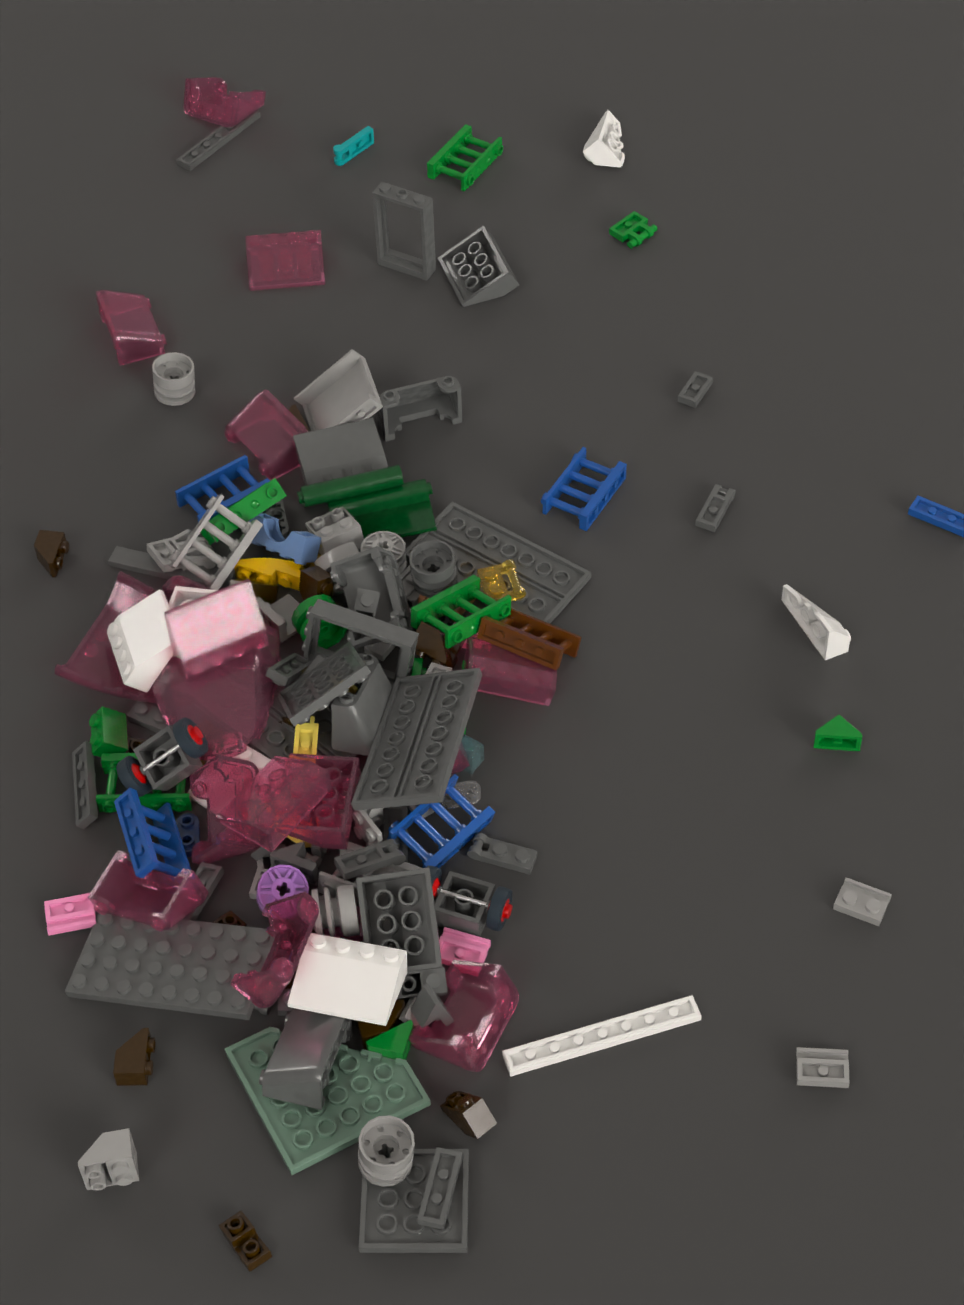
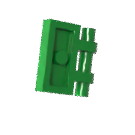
(628, 228)

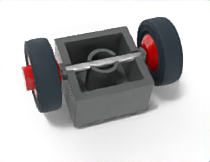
(164, 758)
(469, 903)

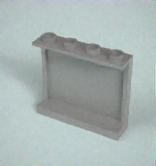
(341, 394)

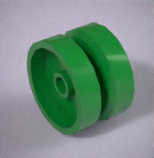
(329, 633)

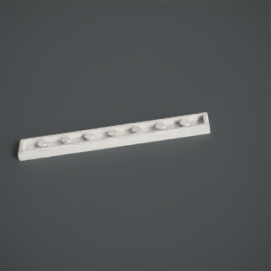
(601, 1035)

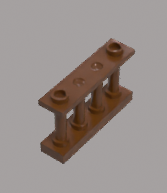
(530, 638)

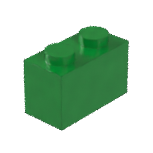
(108, 732)

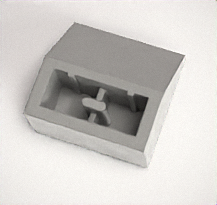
(335, 529)
(110, 1161)

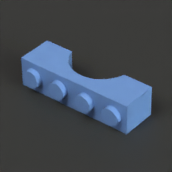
(299, 545)

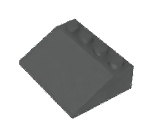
(478, 269)
(339, 451)
(401, 915)

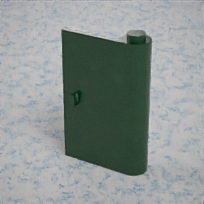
(350, 486)
(396, 509)

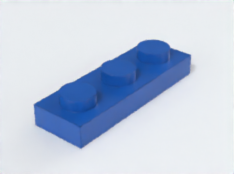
(937, 515)

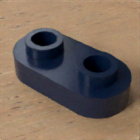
(189, 831)

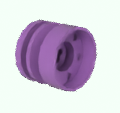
(275, 878)

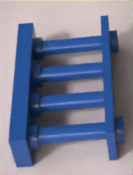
(214, 480)
(595, 502)
(138, 838)
(447, 847)

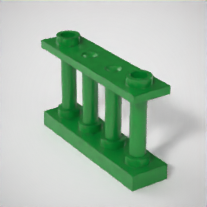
(456, 146)
(247, 508)
(452, 598)
(179, 800)

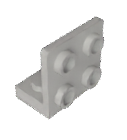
(279, 615)
(367, 825)

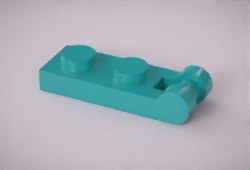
(353, 146)

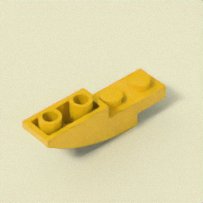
(269, 571)

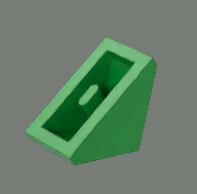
(838, 735)
(394, 1042)

